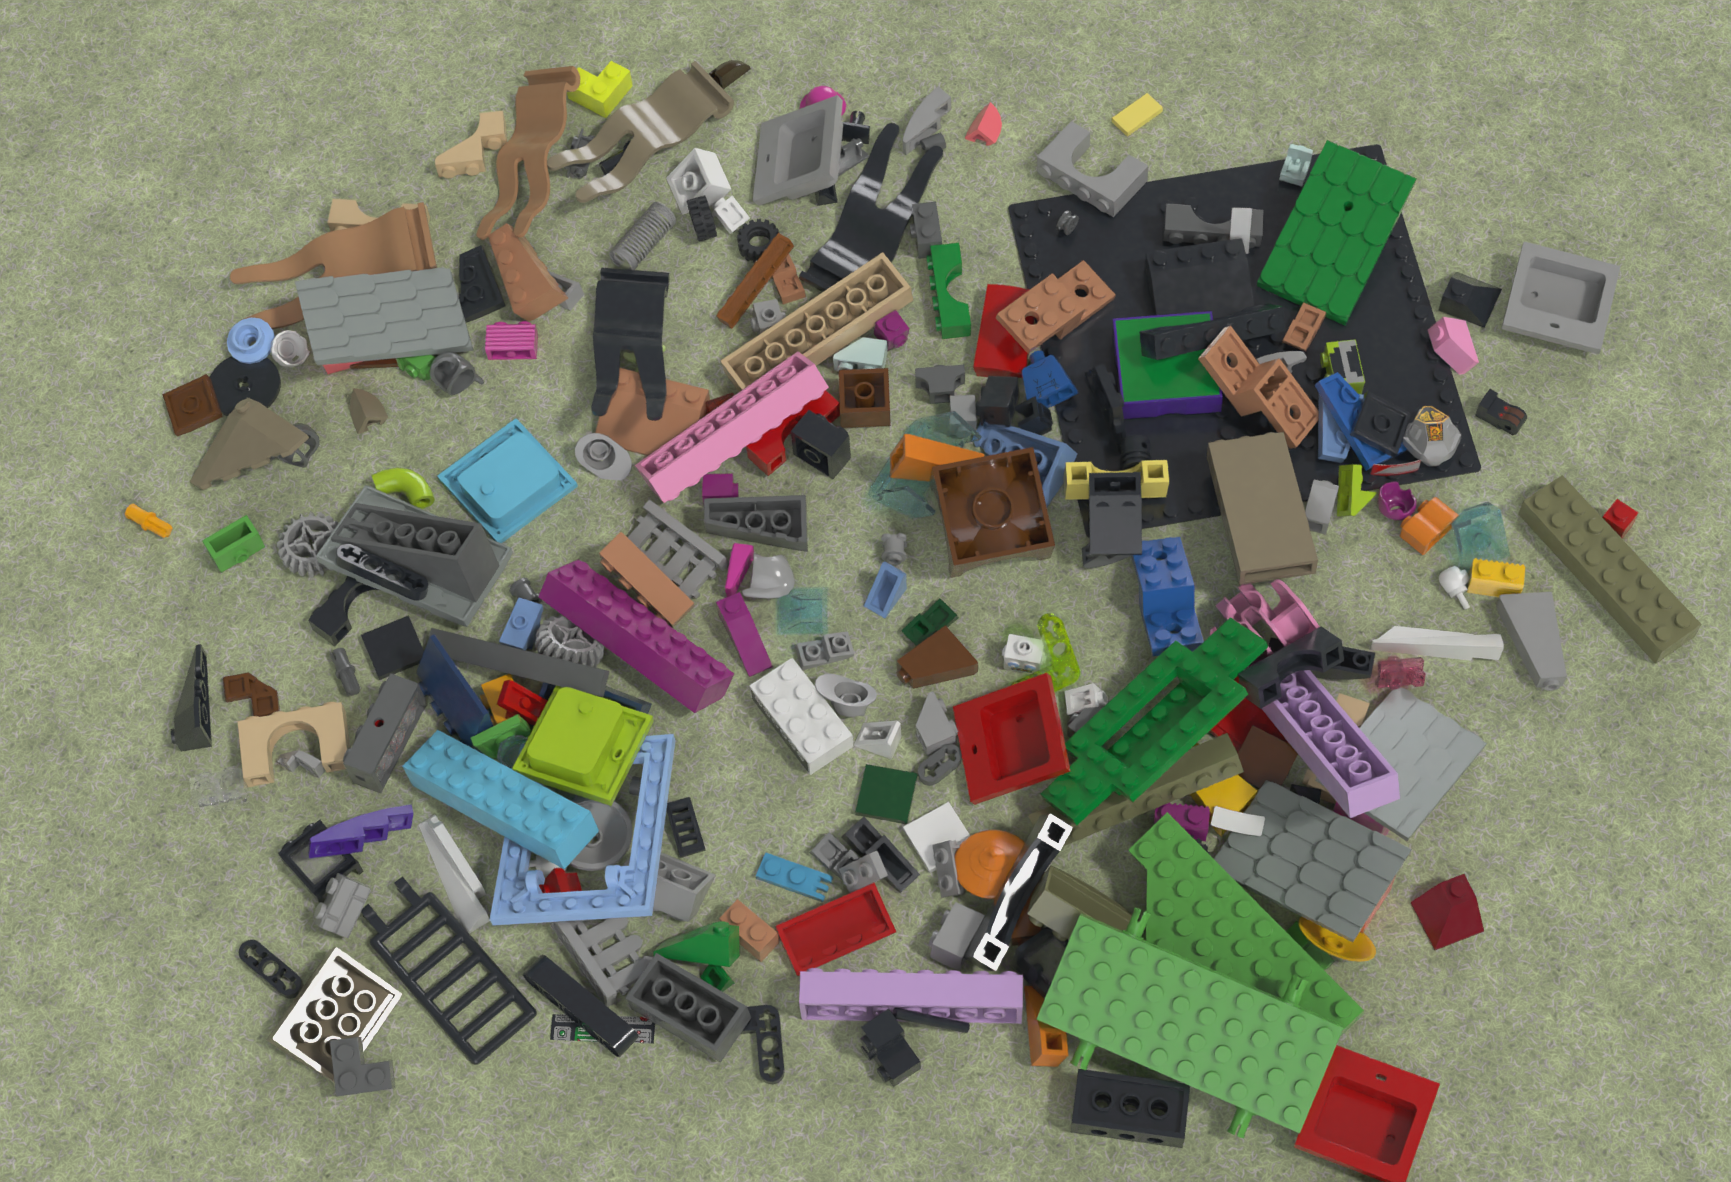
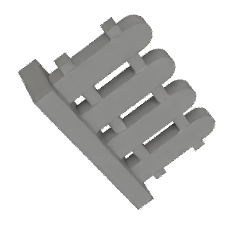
(687, 553)
(593, 967)

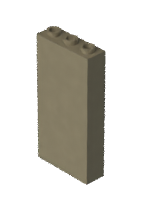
(1261, 508)

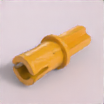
(148, 521)

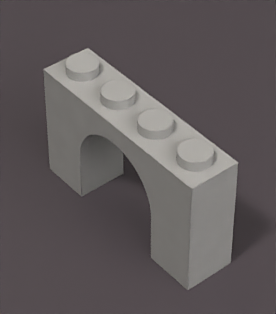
(1106, 192)

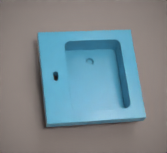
(507, 481)

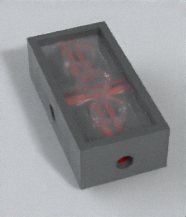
(384, 733)

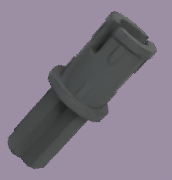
(345, 671)

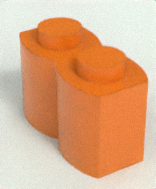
(1428, 525)

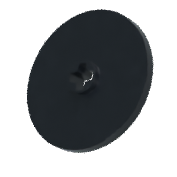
(262, 381)

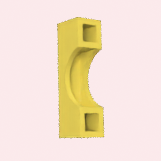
(1153, 478)

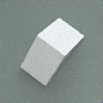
(879, 737)

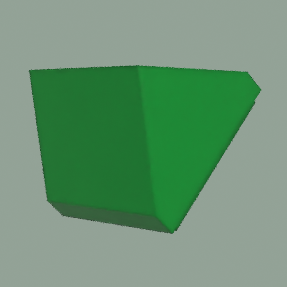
(717, 977)

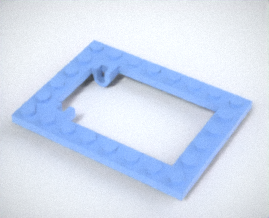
(518, 891)

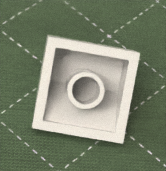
(698, 176)

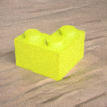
(602, 92)

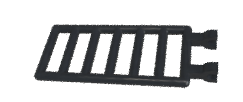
(426, 998)

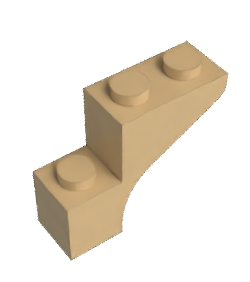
(469, 155)

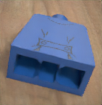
(1047, 380)

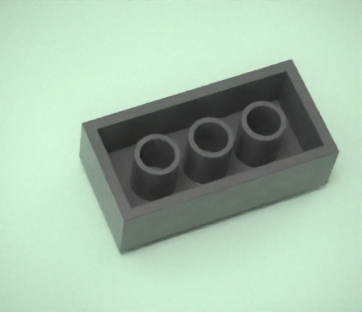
(668, 992)

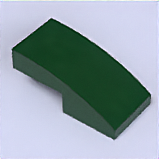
(930, 622)

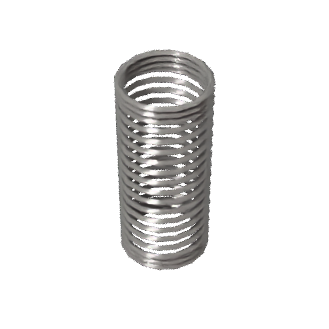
(624, 253)

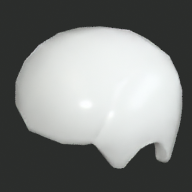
(287, 346)

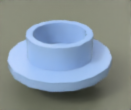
(246, 332)

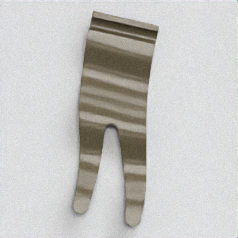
(655, 123)

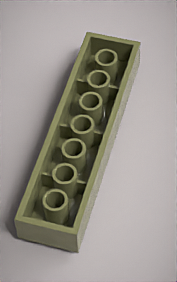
(1609, 569)

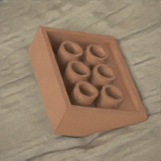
(627, 417)

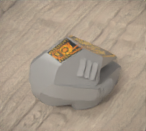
(1431, 437)

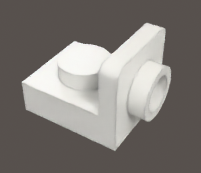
(729, 213)
(1084, 697)

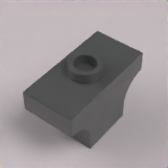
(940, 381)

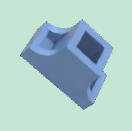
(522, 625)

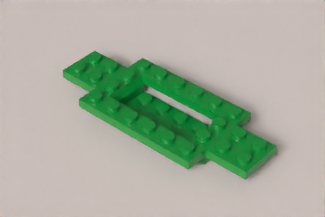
(1165, 732)

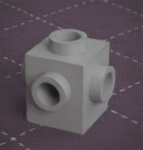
(765, 315)

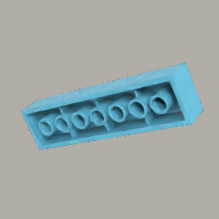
(501, 799)

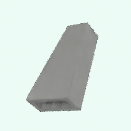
(1535, 633)

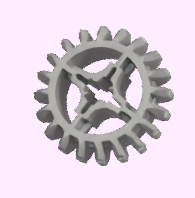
(290, 548)
(568, 642)

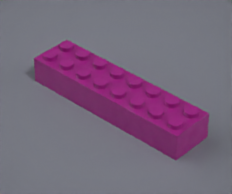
(636, 635)

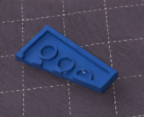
(1344, 406)

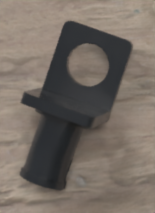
(856, 129)

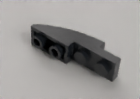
(1356, 663)

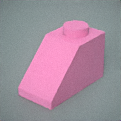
(1454, 344)

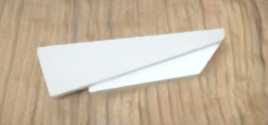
(1439, 643)
(456, 875)

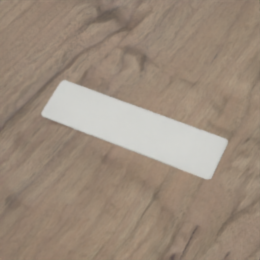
(1241, 225)

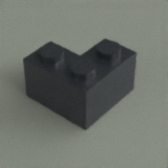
(886, 1044)

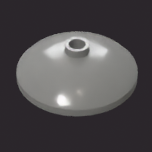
(612, 839)

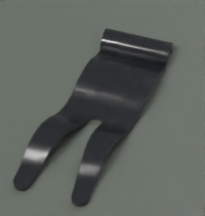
(863, 227)
(630, 318)

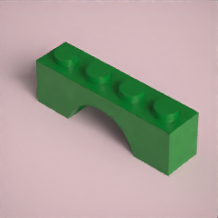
(953, 315)

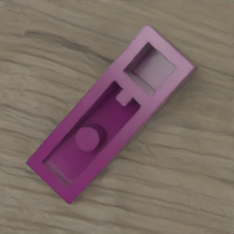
(743, 634)

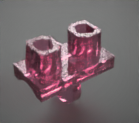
(1400, 672)

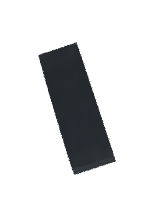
(866, 839)

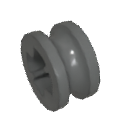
(1067, 222)

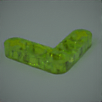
(1059, 662)

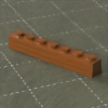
(755, 280)

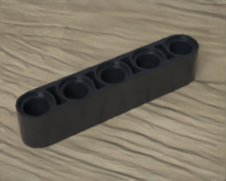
(580, 1006)

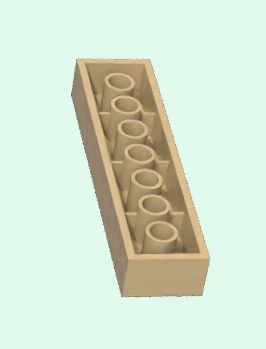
(824, 322)

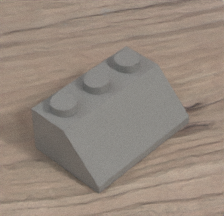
(680, 887)

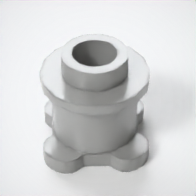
(894, 548)

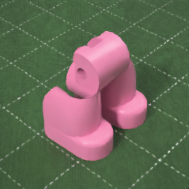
(1287, 620)

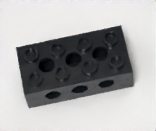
(1139, 1092)

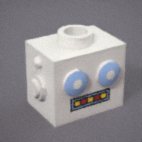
(1023, 654)

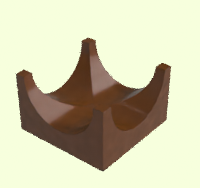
(992, 510)

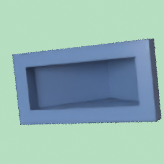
(886, 590)

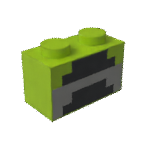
(1344, 359)

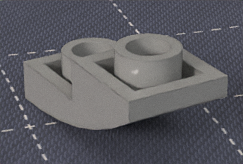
(828, 650)

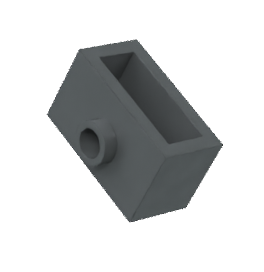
(925, 227)

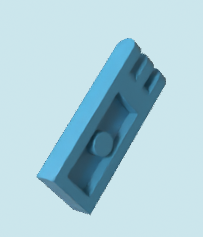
(793, 877)

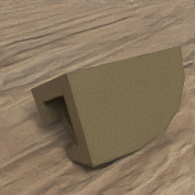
(366, 410)

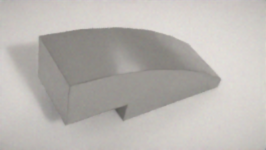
(926, 119)

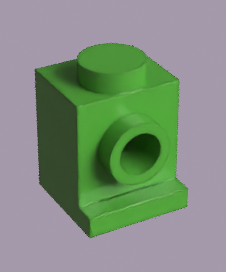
(416, 366)

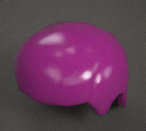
(1392, 495)

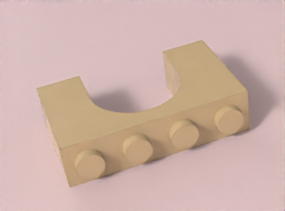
(261, 734)

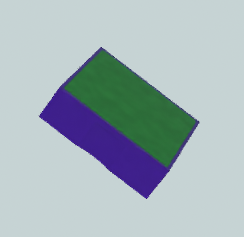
(1165, 384)

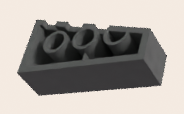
(762, 520)

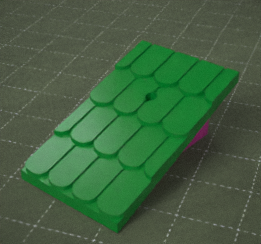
(1336, 231)

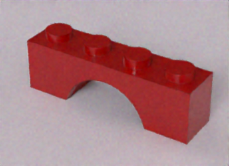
(769, 450)

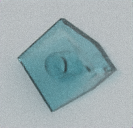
(1480, 535)
(803, 611)

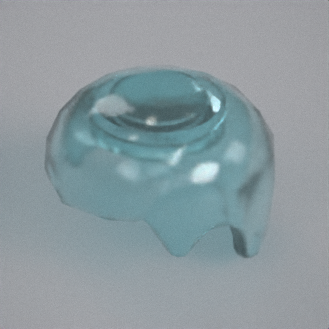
(510, 750)

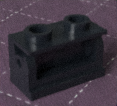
(998, 400)

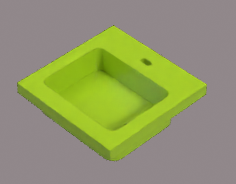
(579, 744)

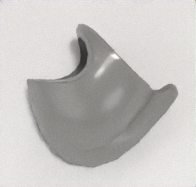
(770, 577)

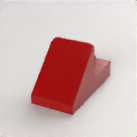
(520, 701)

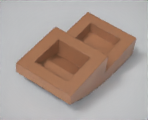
(787, 282)
(1304, 327)

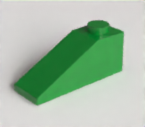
(709, 944)

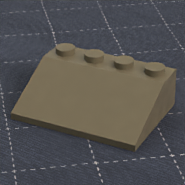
(334, 1004)

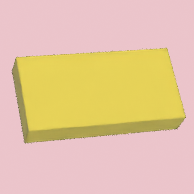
(1137, 114)

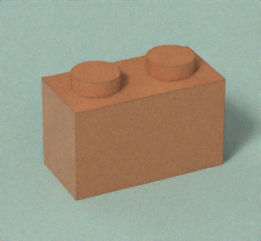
(754, 933)

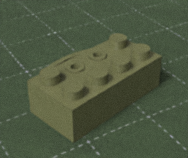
(1063, 897)

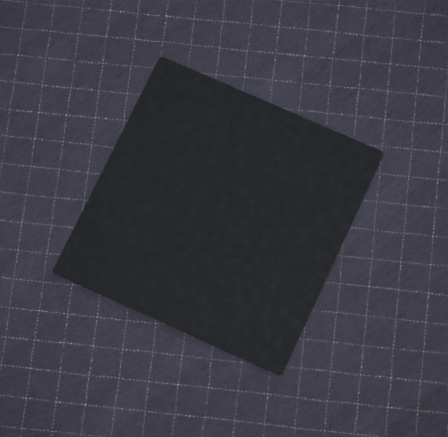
(1386, 323)

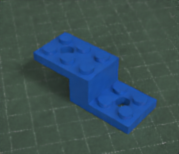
(1167, 595)

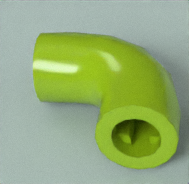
(405, 482)

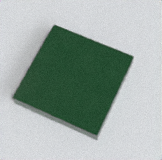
(886, 794)

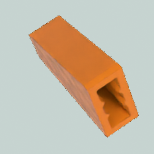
(917, 455)

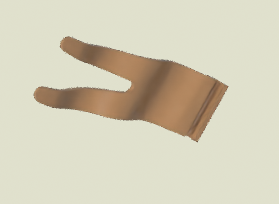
(539, 125)
(385, 245)

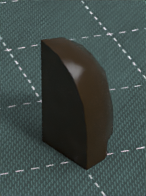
(729, 72)

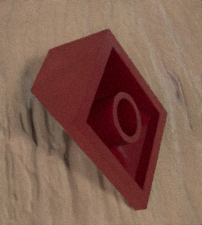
(1449, 912)

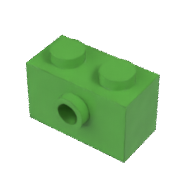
(233, 543)

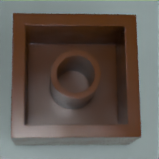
(864, 398)

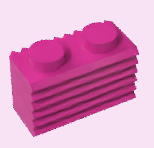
(511, 341)

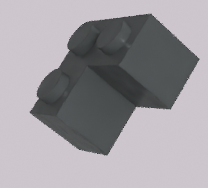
(352, 1073)

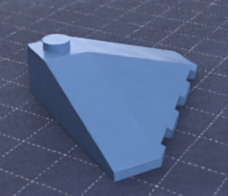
(1049, 453)

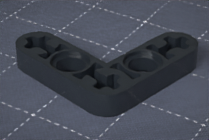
(755, 1025)

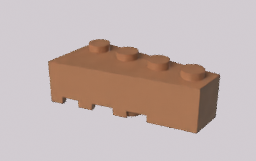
(525, 276)
(645, 579)

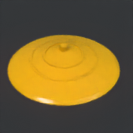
(1360, 950)

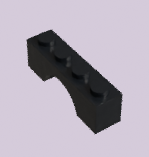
(332, 617)
(1315, 651)

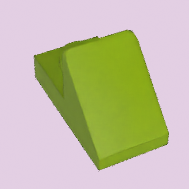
(1350, 496)

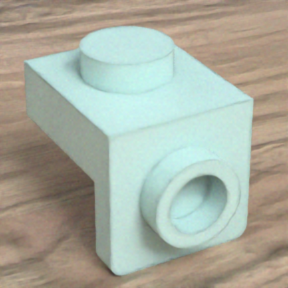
(1296, 164)

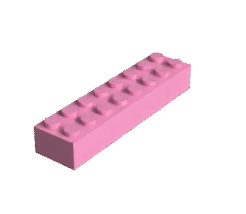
(732, 427)

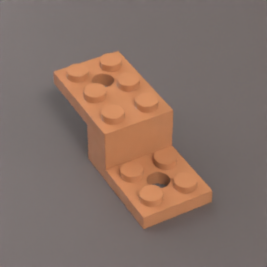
(1055, 306)
(1260, 387)

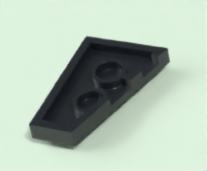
(479, 288)

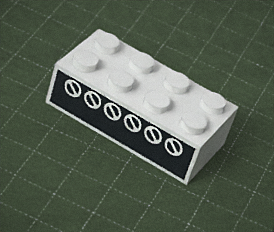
(801, 716)

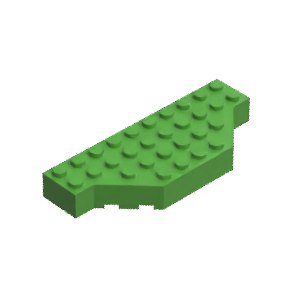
(1216, 923)

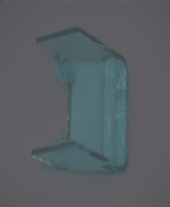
(907, 495)

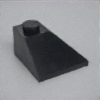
(1469, 299)

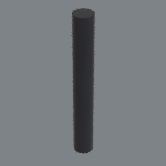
(931, 1020)

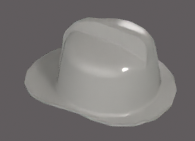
(596, 447)
(846, 695)

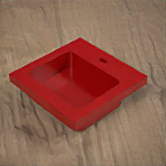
(1014, 737)
(1366, 1120)

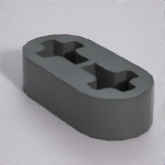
(936, 760)

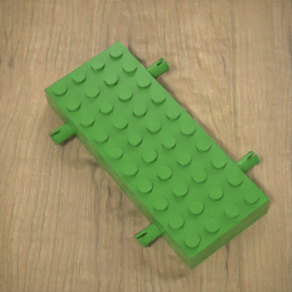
(1190, 1022)

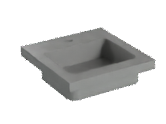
(799, 152)
(1561, 297)

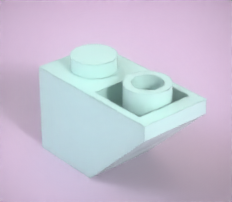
(862, 354)

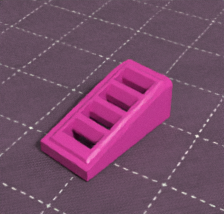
(739, 564)

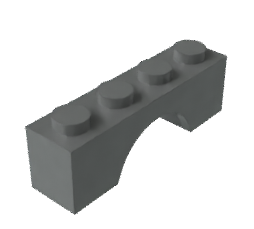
(1184, 226)

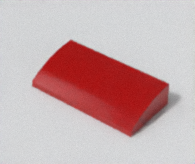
(996, 348)
(835, 929)

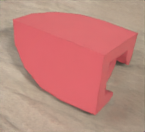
(986, 126)

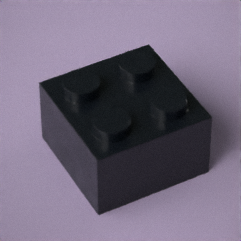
(821, 444)

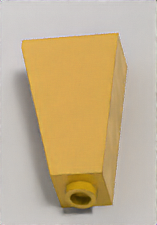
(1230, 794)

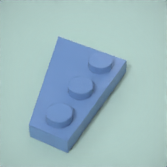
(1331, 440)

